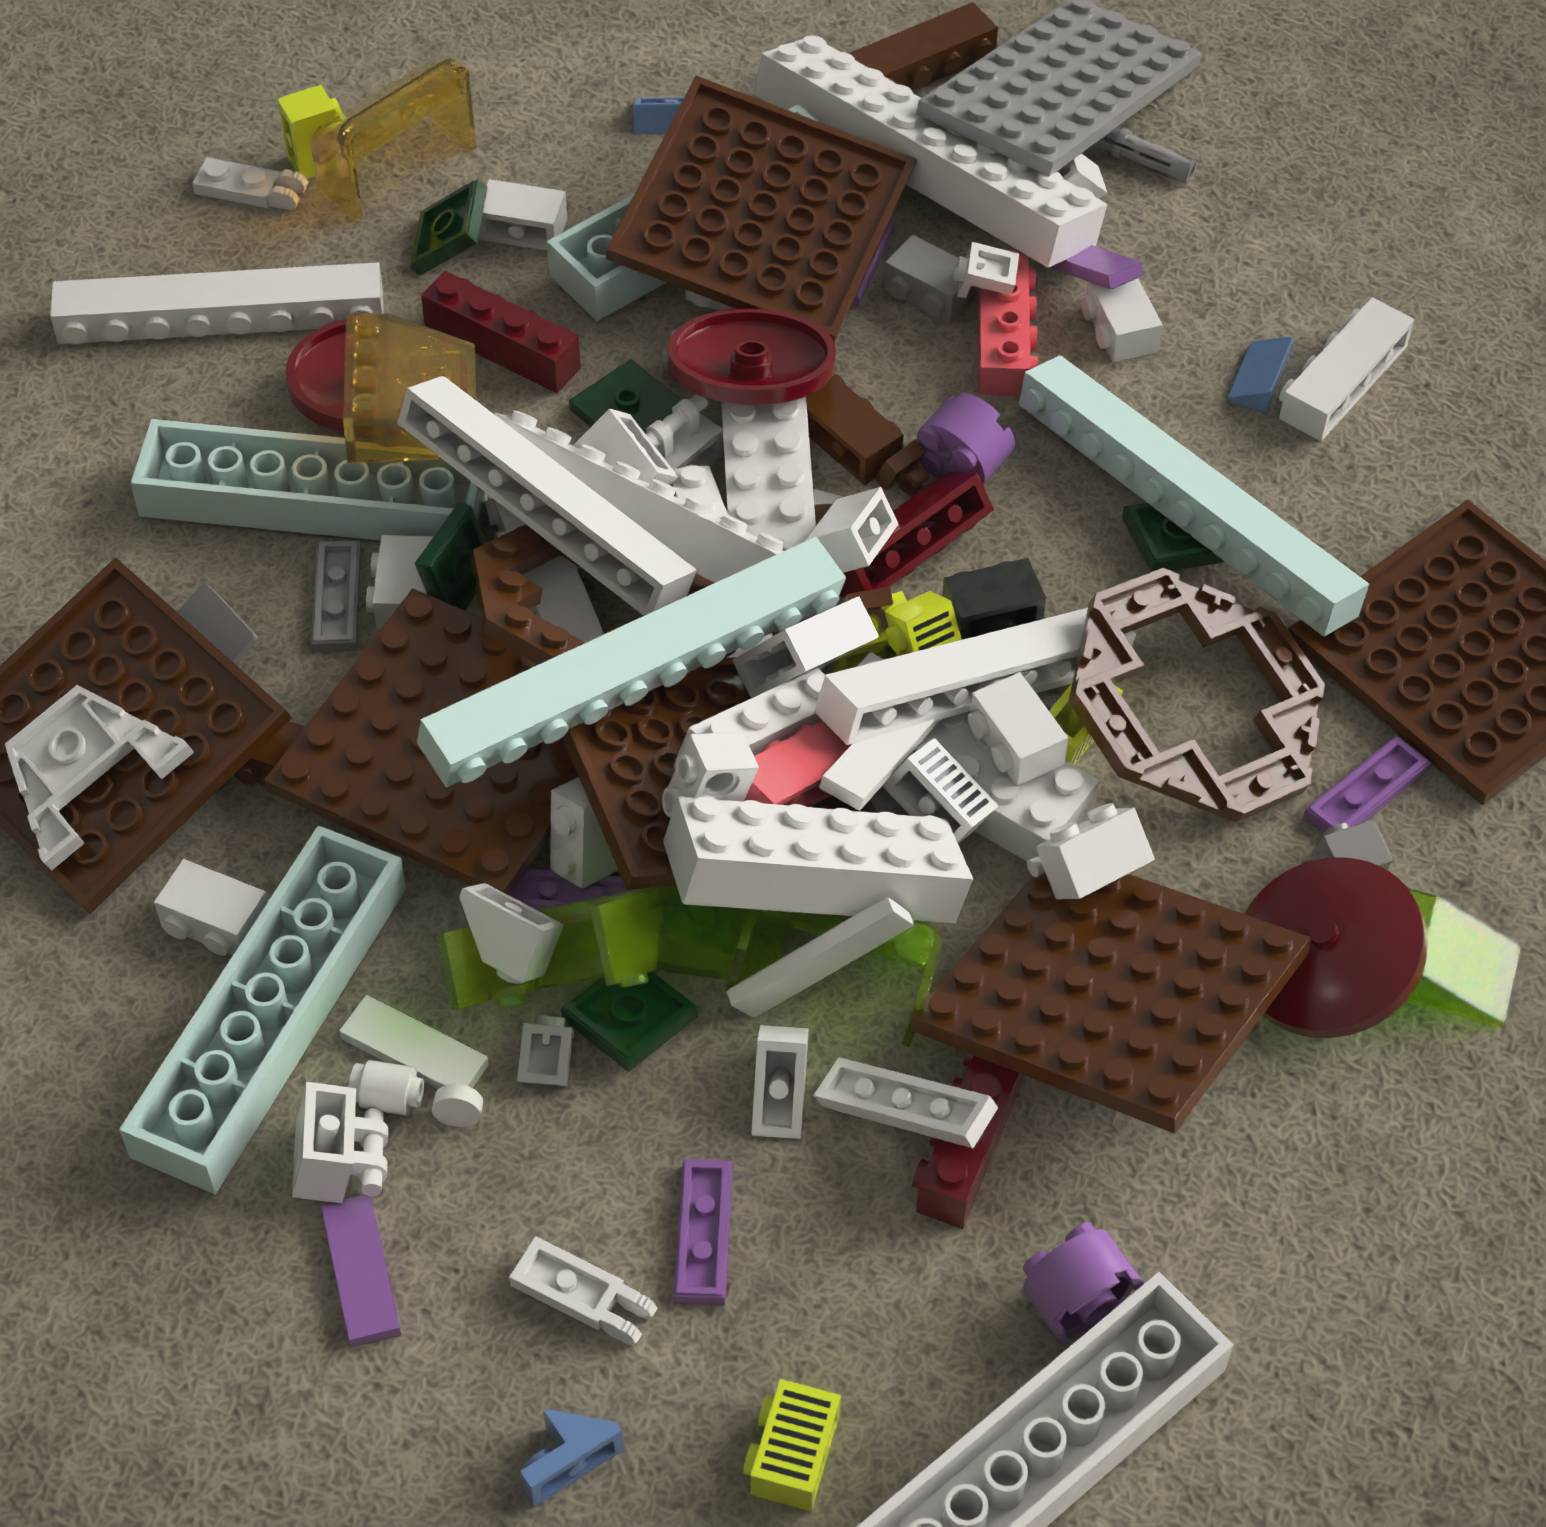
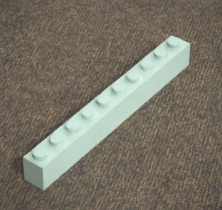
(1194, 496)
(629, 662)

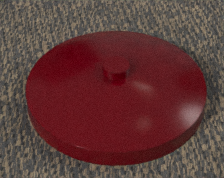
(751, 356)
(318, 375)
(1363, 945)

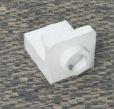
(986, 269)

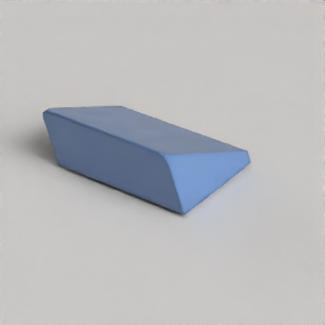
(654, 114)
(1260, 373)

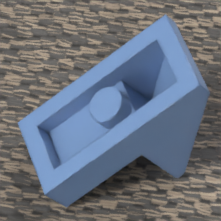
(581, 1447)

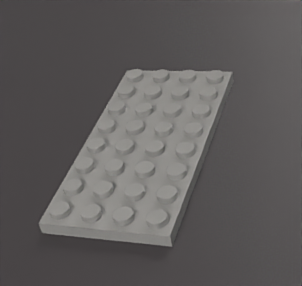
(1060, 85)

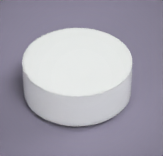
(457, 1105)

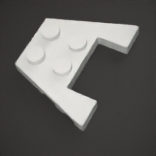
(71, 750)

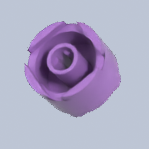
(965, 438)
(1079, 1281)

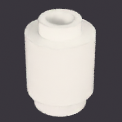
(387, 1087)

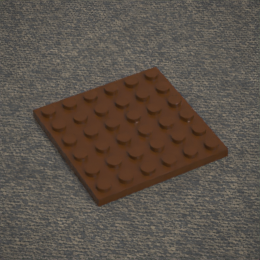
(761, 207)
(1451, 649)
(158, 668)
(630, 762)
(369, 775)
(1114, 993)

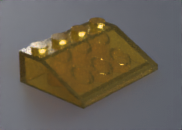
(380, 363)

